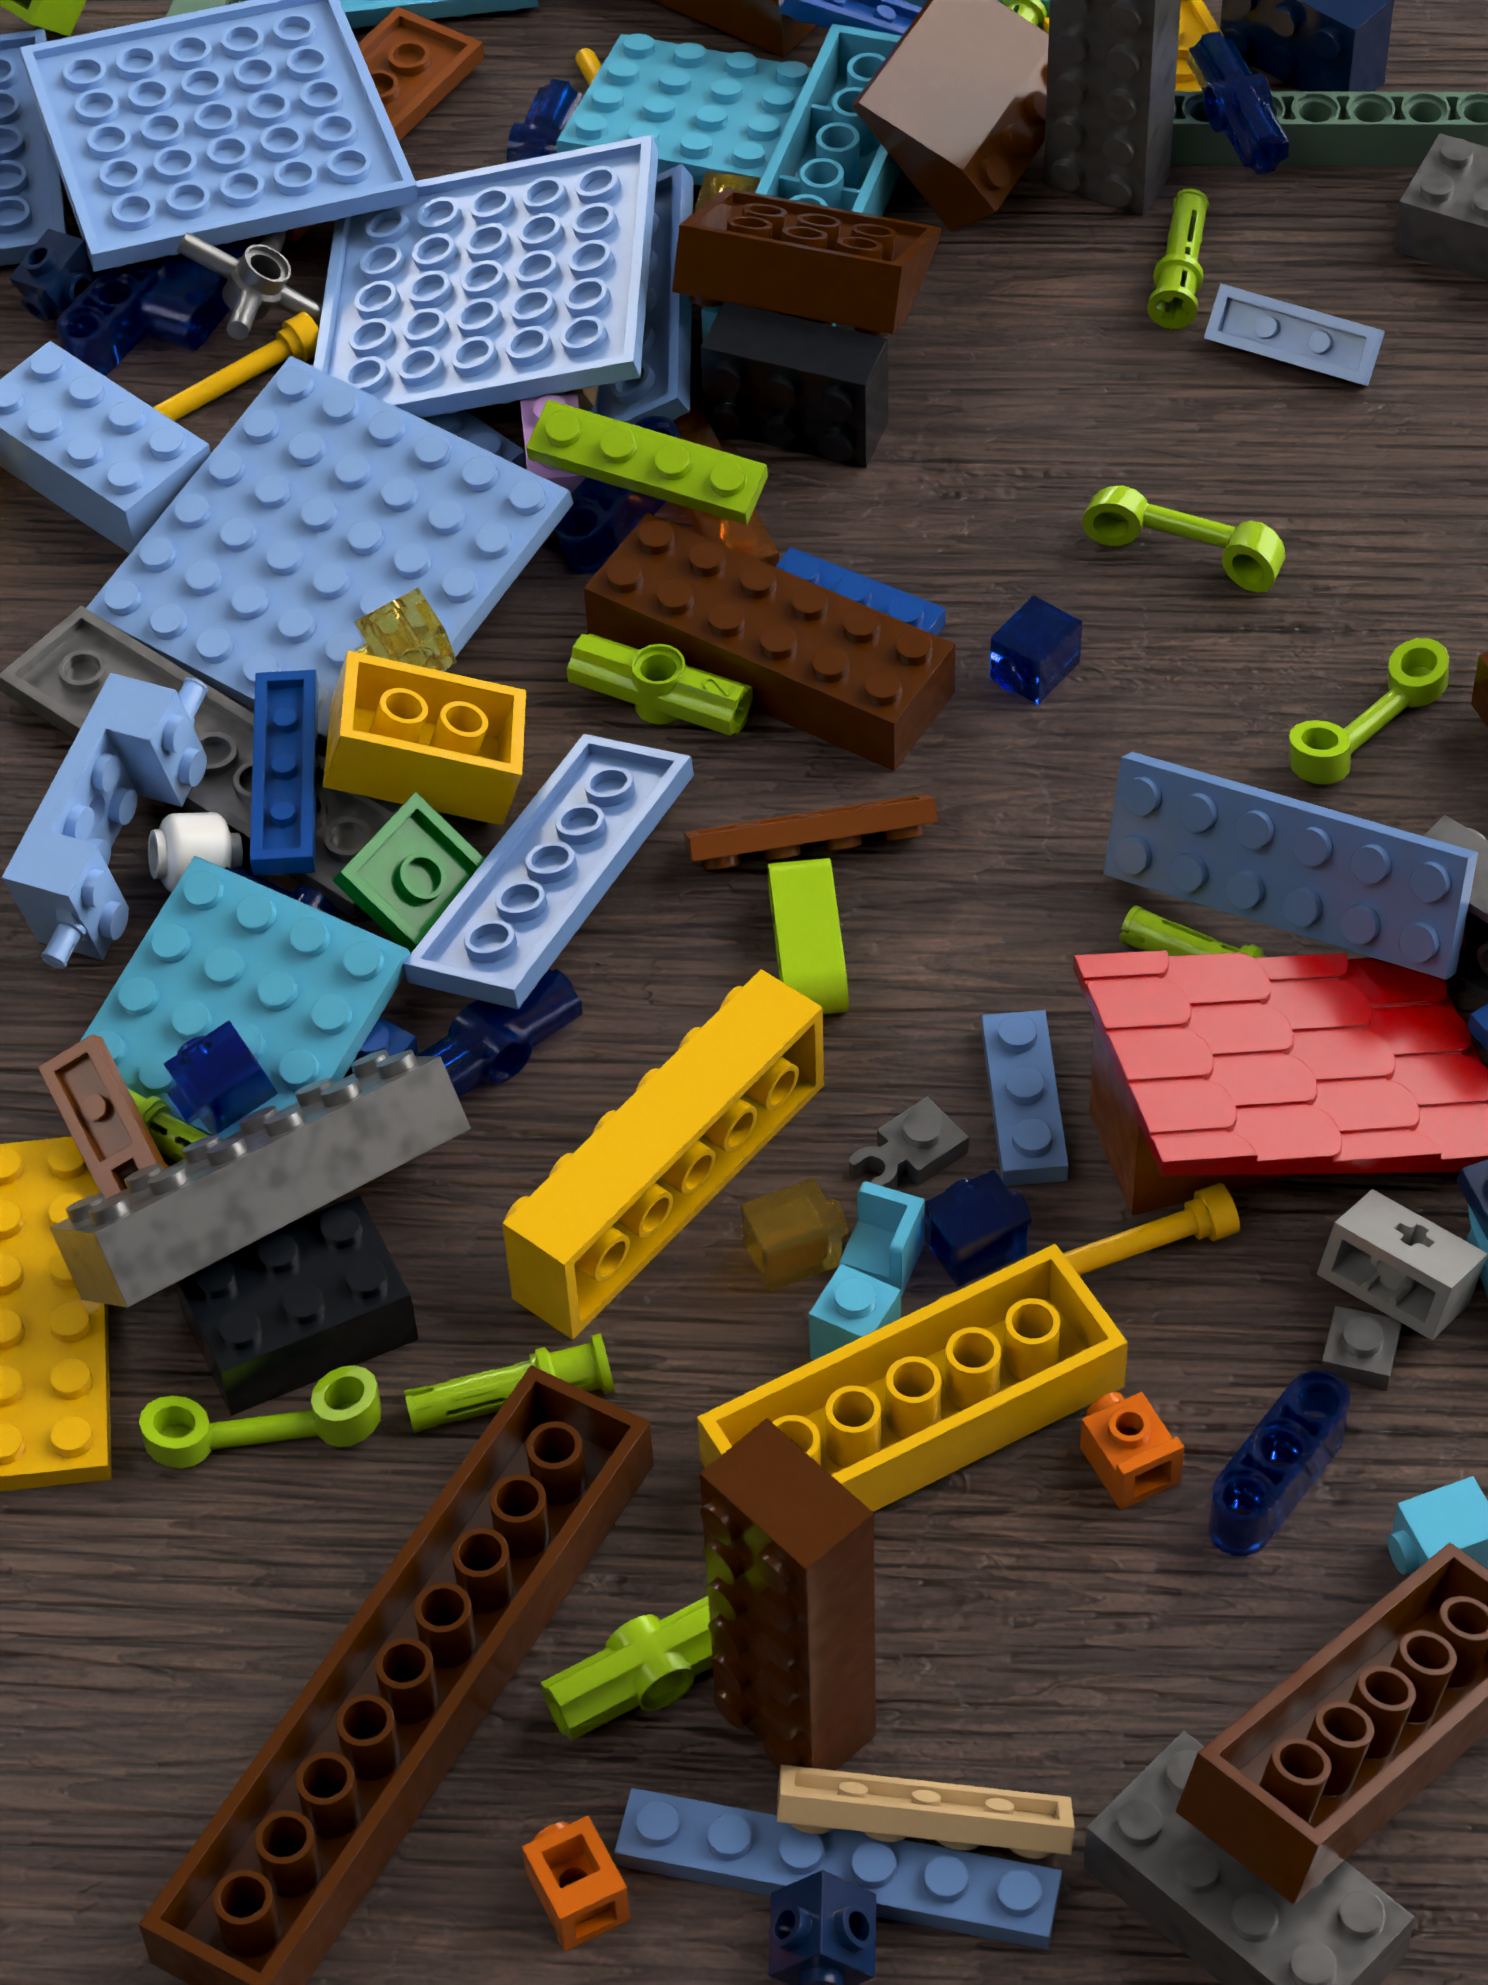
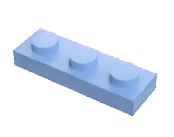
(1294, 334)

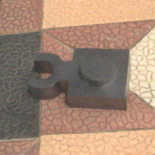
(913, 1144)

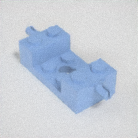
(129, 746)

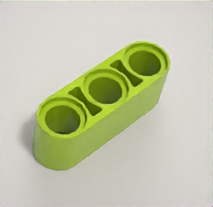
(809, 932)

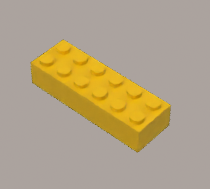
(664, 1153)
(940, 1382)

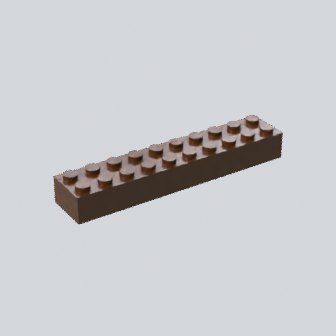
(400, 1692)

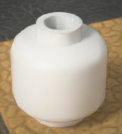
(191, 835)

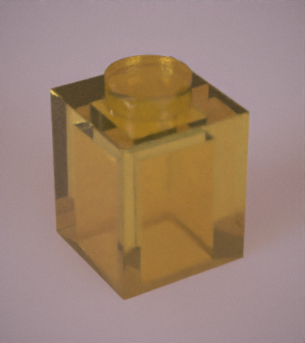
(793, 1233)

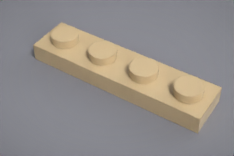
(945, 1812)

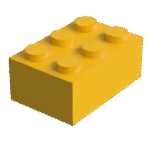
(425, 733)

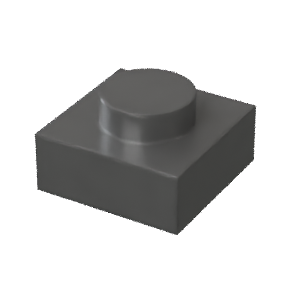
(1361, 1347)

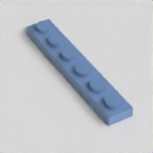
(910, 1878)

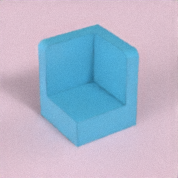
(886, 1234)

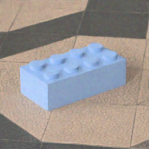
(93, 445)

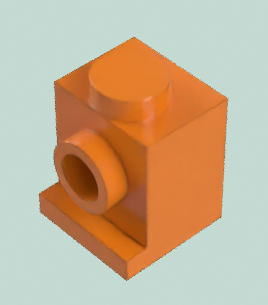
(1130, 1448)
(598, 1895)

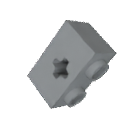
(1402, 1264)

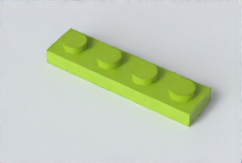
(647, 462)

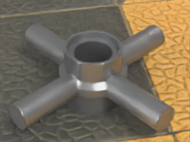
(253, 281)

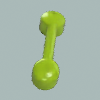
(1251, 549)
(1416, 678)
(342, 1414)

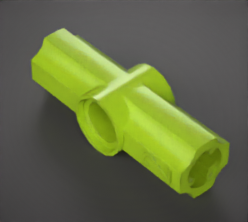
(659, 684)
(642, 1665)

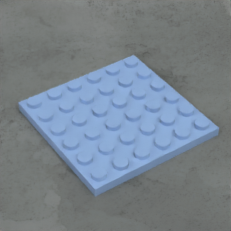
(215, 127)
(496, 283)
(313, 521)

